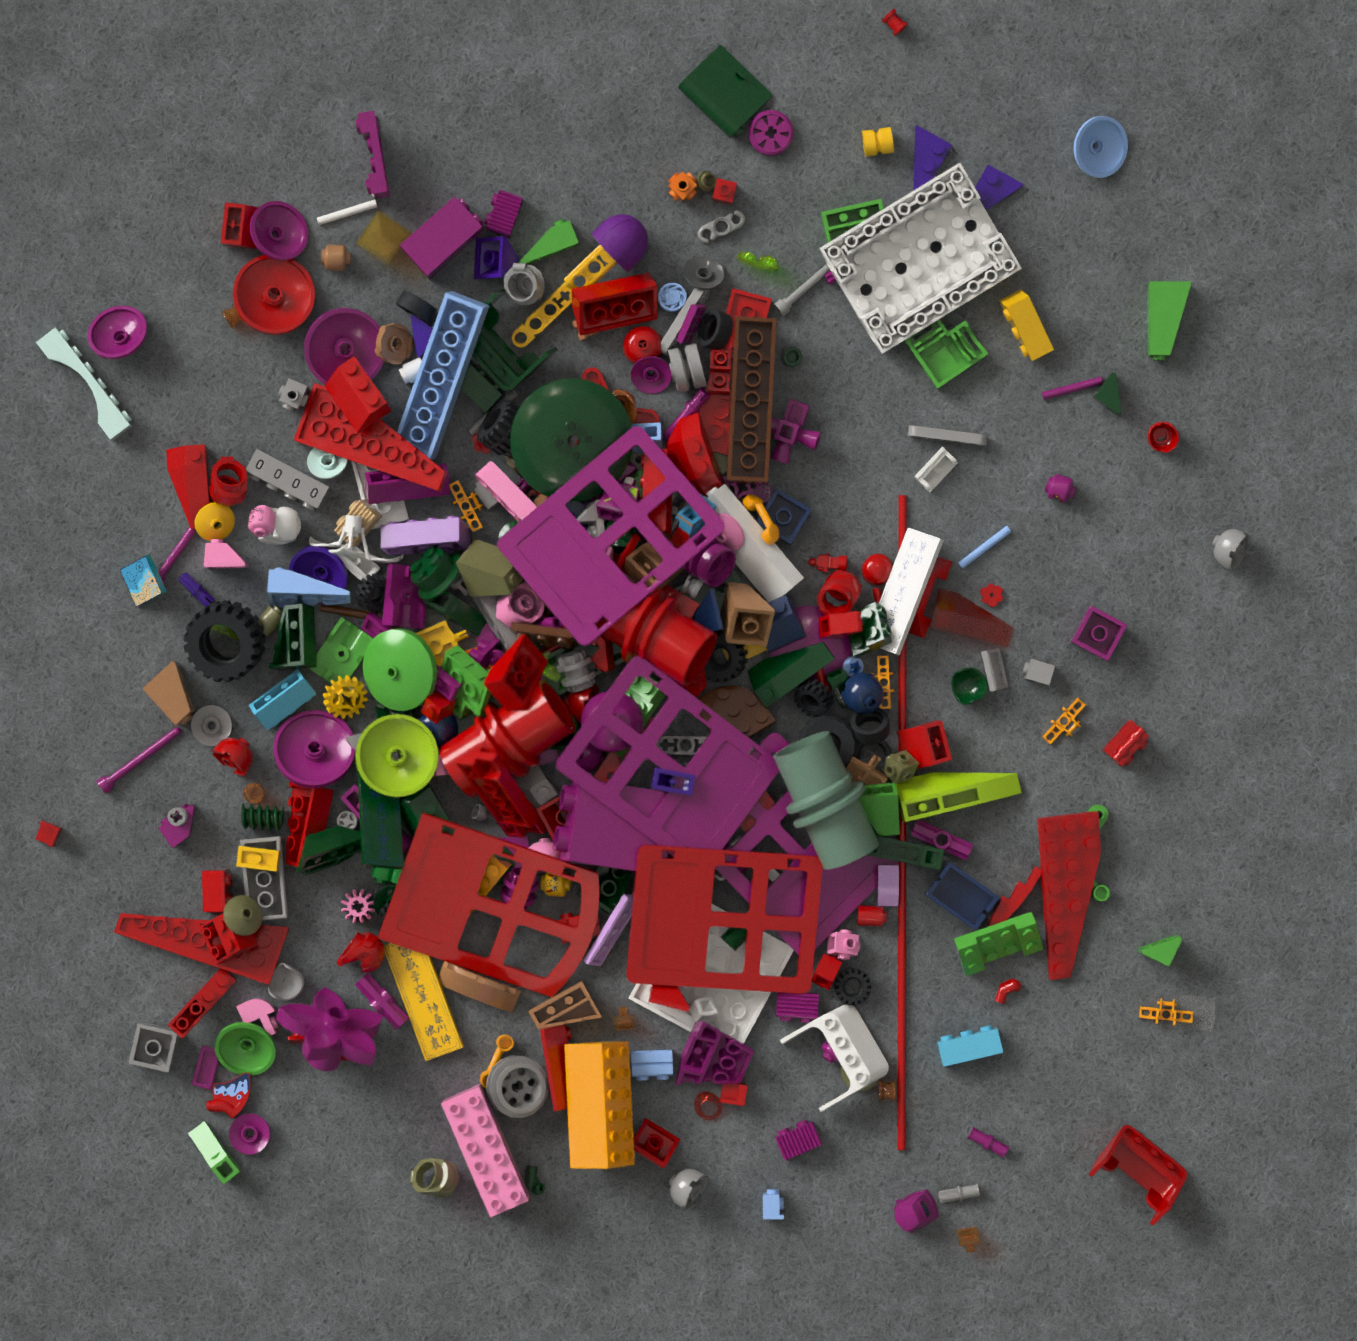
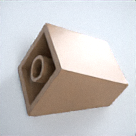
(745, 616)
(171, 694)

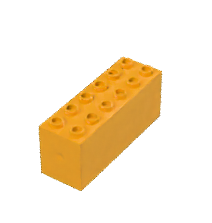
(599, 1105)

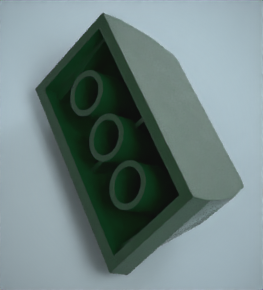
(419, 802)

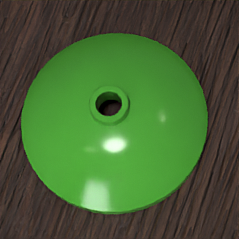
(241, 1056)

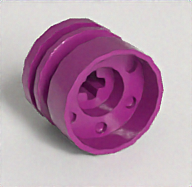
(712, 563)

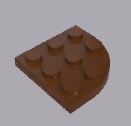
(546, 635)
(739, 708)

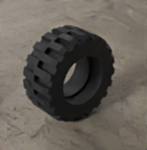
(205, 656)

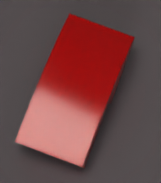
(719, 371)

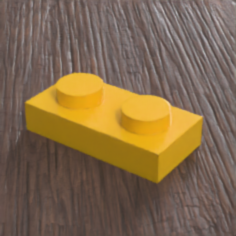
(258, 858)

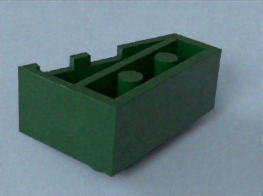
(296, 639)

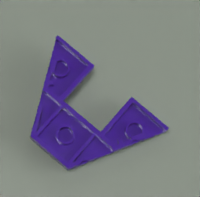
(931, 152)

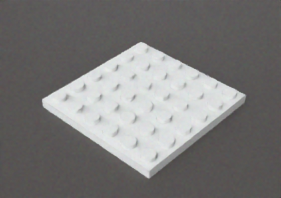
(736, 1008)

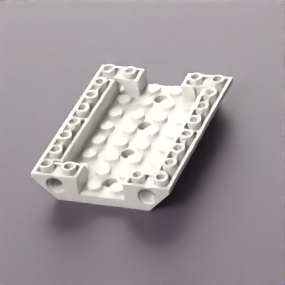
(932, 281)

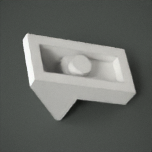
(590, 517)

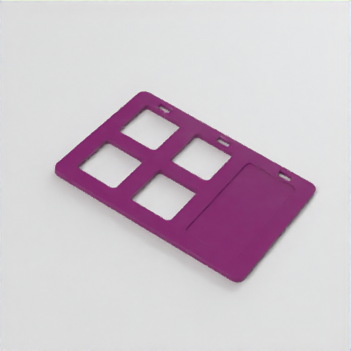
(572, 567)
(725, 773)
(841, 887)

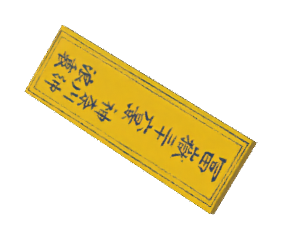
(424, 1001)

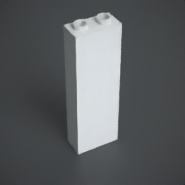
(761, 563)

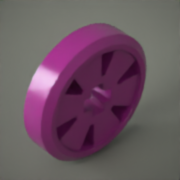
(780, 141)

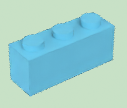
(282, 699)
(969, 1045)

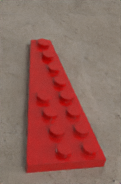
(186, 939)

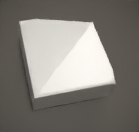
(703, 1009)

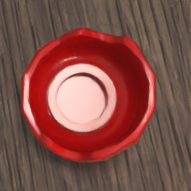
(1160, 430)
(876, 569)

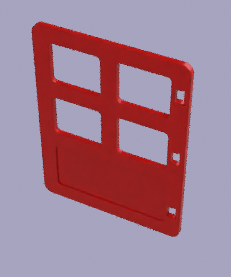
(675, 917)

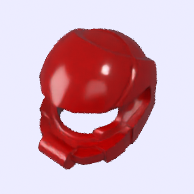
(226, 489)
(841, 586)
(365, 948)

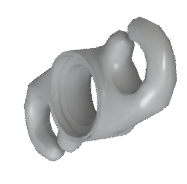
(728, 220)

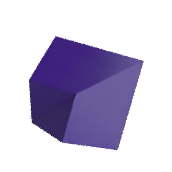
(493, 257)

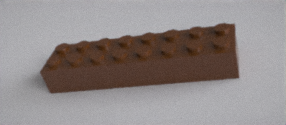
(751, 400)

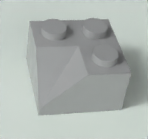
(153, 1047)

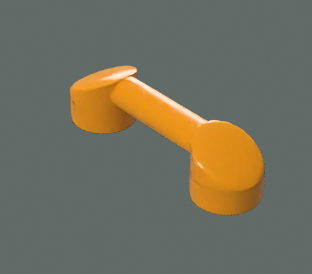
(771, 533)
(506, 1043)

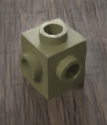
(900, 766)

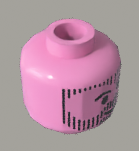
(262, 521)

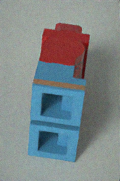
(689, 524)

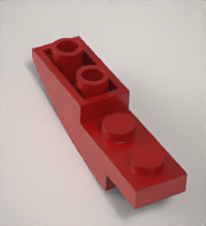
(201, 1003)

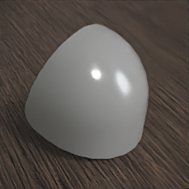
(290, 987)

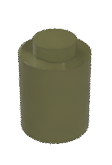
(270, 619)

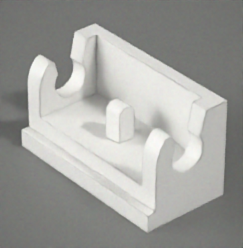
(935, 469)
(359, 564)

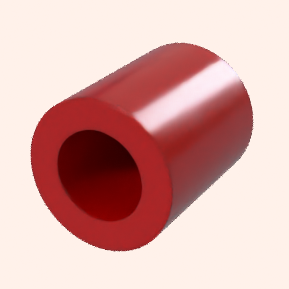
(871, 916)

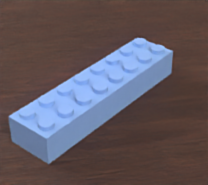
(442, 372)

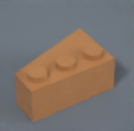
(566, 1007)

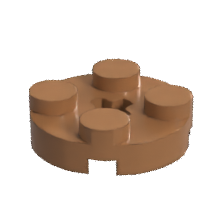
(384, 342)

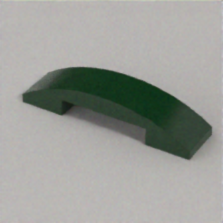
(908, 853)

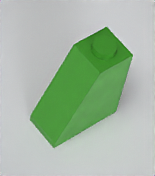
(881, 808)

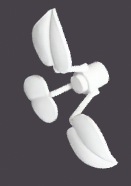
(352, 529)

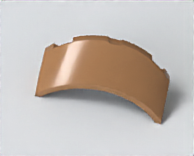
(478, 987)

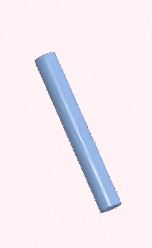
(984, 547)

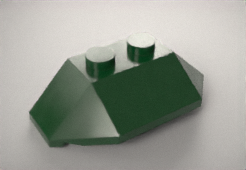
(328, 849)

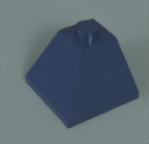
(708, 613)

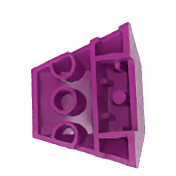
(712, 1057)

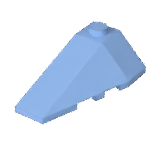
(294, 588)

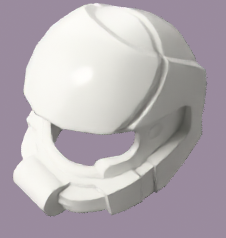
(286, 527)

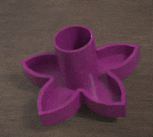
(332, 1030)

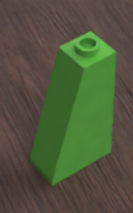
(1165, 311)

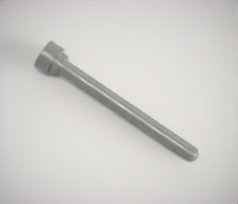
(785, 304)

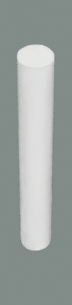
(347, 212)

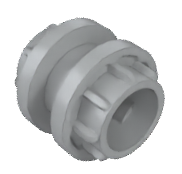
(576, 671)

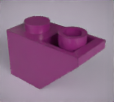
(178, 834)

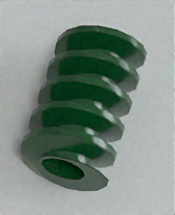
(262, 817)

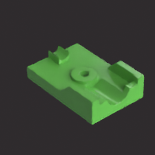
(343, 638)

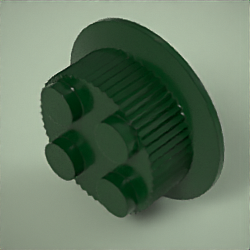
(434, 572)

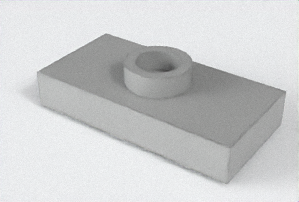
(994, 669)

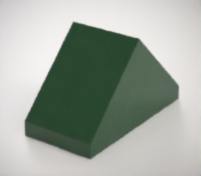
(1109, 395)

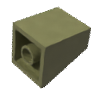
(487, 571)

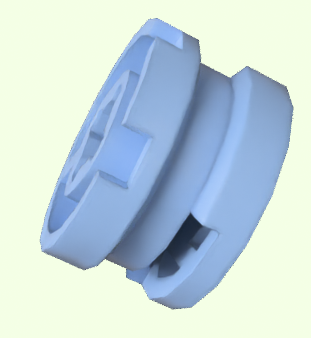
(672, 297)

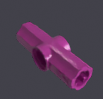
(953, 845)
(382, 1001)

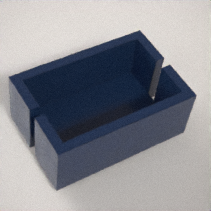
(961, 895)

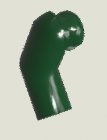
(532, 1182)

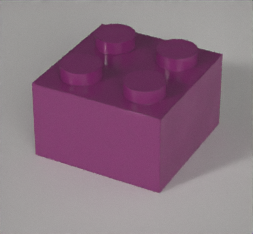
(1098, 633)

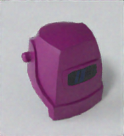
(915, 1211)

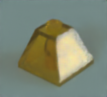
(383, 238)

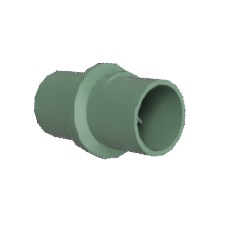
(826, 800)

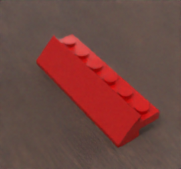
(500, 793)

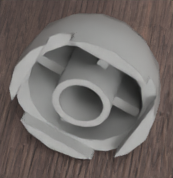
(1229, 547)
(686, 1187)

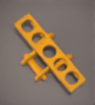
(466, 499)
(887, 673)
(1063, 727)
(1160, 1017)

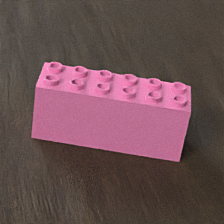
(485, 1150)

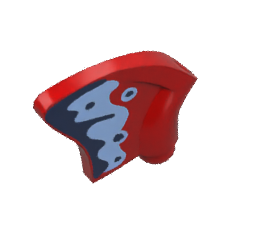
(231, 1095)

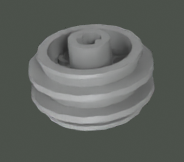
(498, 1079)

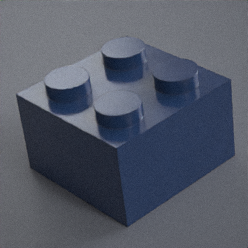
(786, 514)

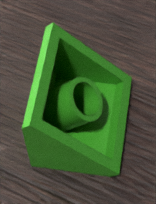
(1162, 950)

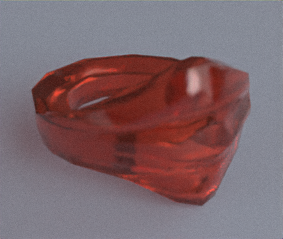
(703, 1096)

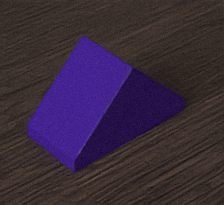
(421, 335)
(664, 782)

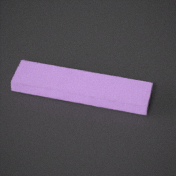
(610, 931)

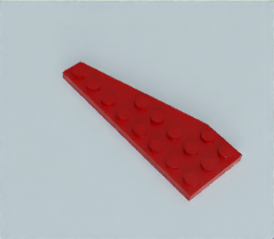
(376, 447)

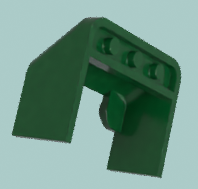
(498, 358)

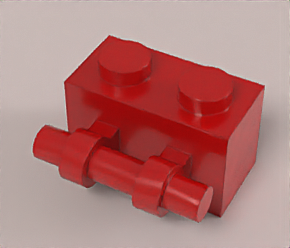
(1126, 743)

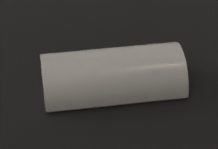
(266, 886)

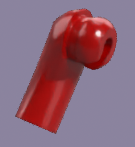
(1005, 988)

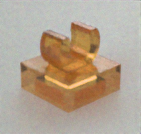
(624, 1020)
(968, 1237)

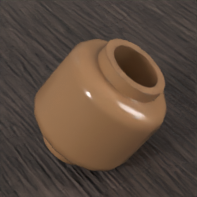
(335, 257)

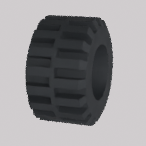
(497, 426)

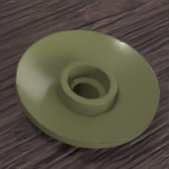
(235, 917)

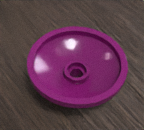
(287, 225)
(114, 325)
(625, 710)

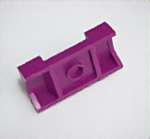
(377, 183)

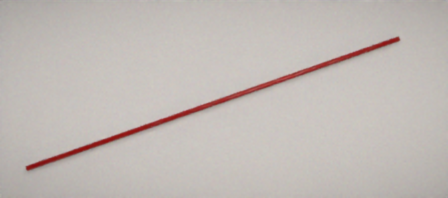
(902, 662)

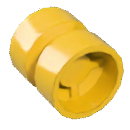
(877, 141)

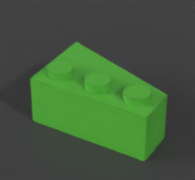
(843, 219)

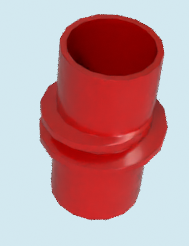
(663, 637)
(513, 735)

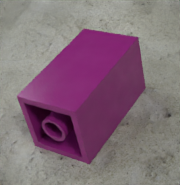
(443, 237)

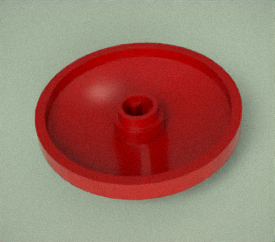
(273, 295)

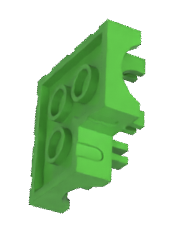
(944, 352)
(472, 694)

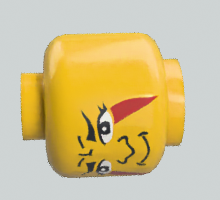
(555, 885)

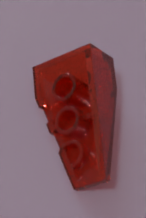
(962, 617)

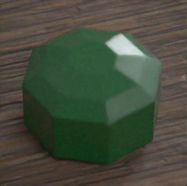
(792, 357)

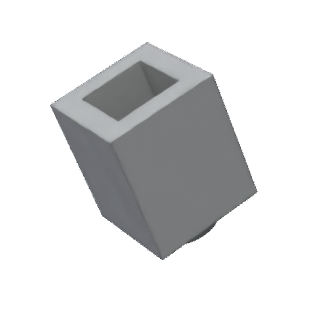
(1038, 671)

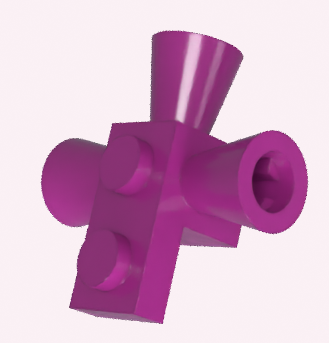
(790, 431)

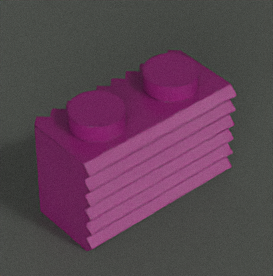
(504, 213)
(797, 1006)
(798, 1139)

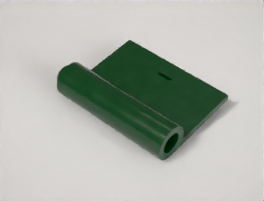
(725, 91)

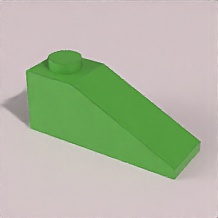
(555, 240)

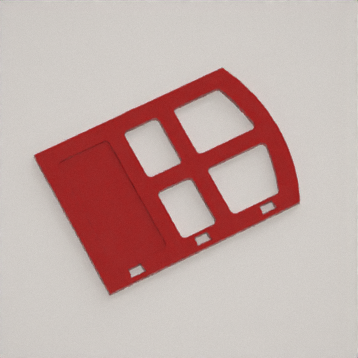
(442, 888)

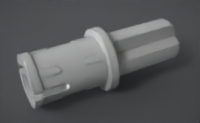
(959, 1193)

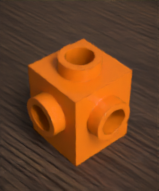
(682, 194)

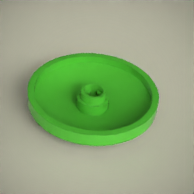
(399, 669)

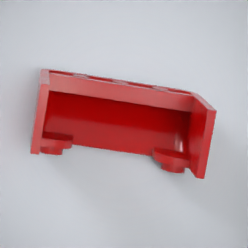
(1146, 1166)

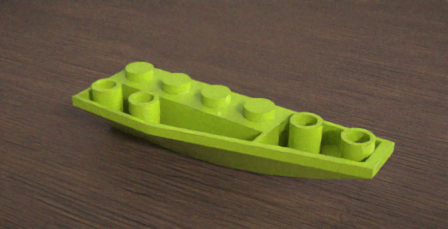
(950, 791)

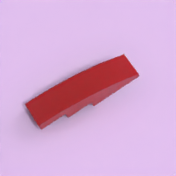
(1006, 906)

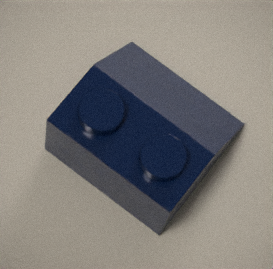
(786, 624)

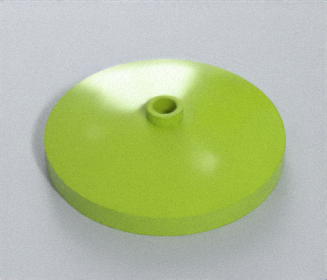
(396, 735)

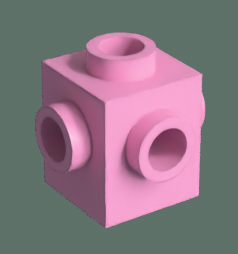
(843, 944)

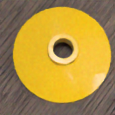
(209, 516)

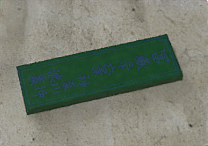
(379, 828)

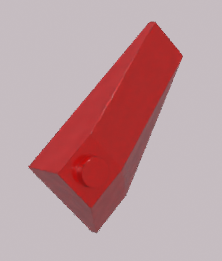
(190, 478)

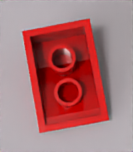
(516, 674)

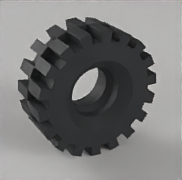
(734, 665)

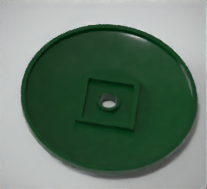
(553, 415)

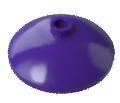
(311, 558)

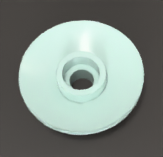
(317, 464)

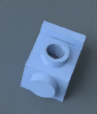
(772, 1205)

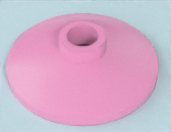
(733, 534)

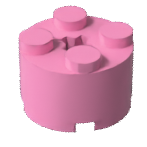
(520, 607)

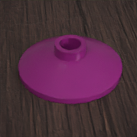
(653, 382)
(239, 1138)

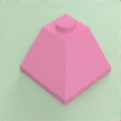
(222, 556)

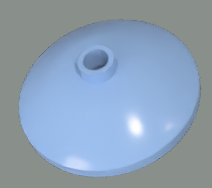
(1109, 148)

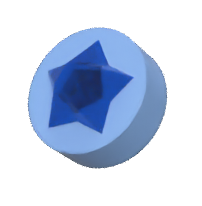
(852, 666)

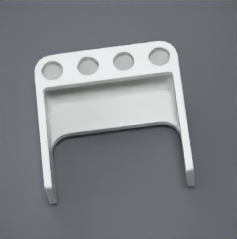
(852, 1047)

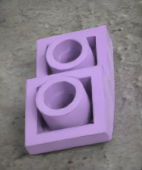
(888, 885)

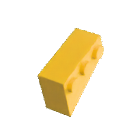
(1026, 325)

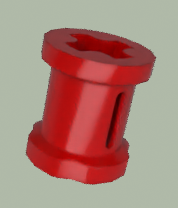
(894, 22)

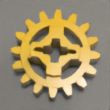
(338, 704)

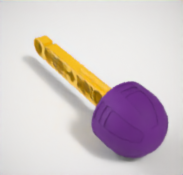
(621, 242)

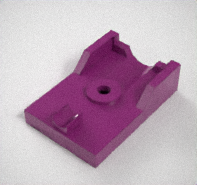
(397, 609)

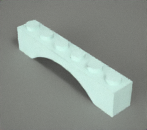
(110, 418)

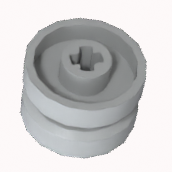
(686, 368)

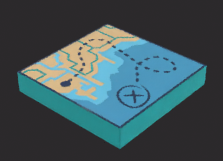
(143, 580)

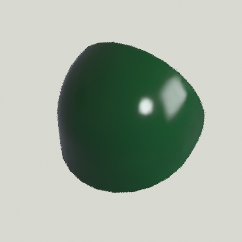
(974, 682)

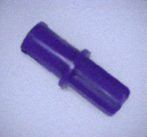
(195, 589)

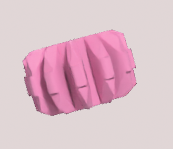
(354, 912)

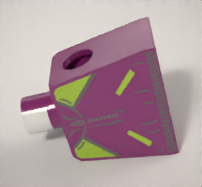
(608, 509)

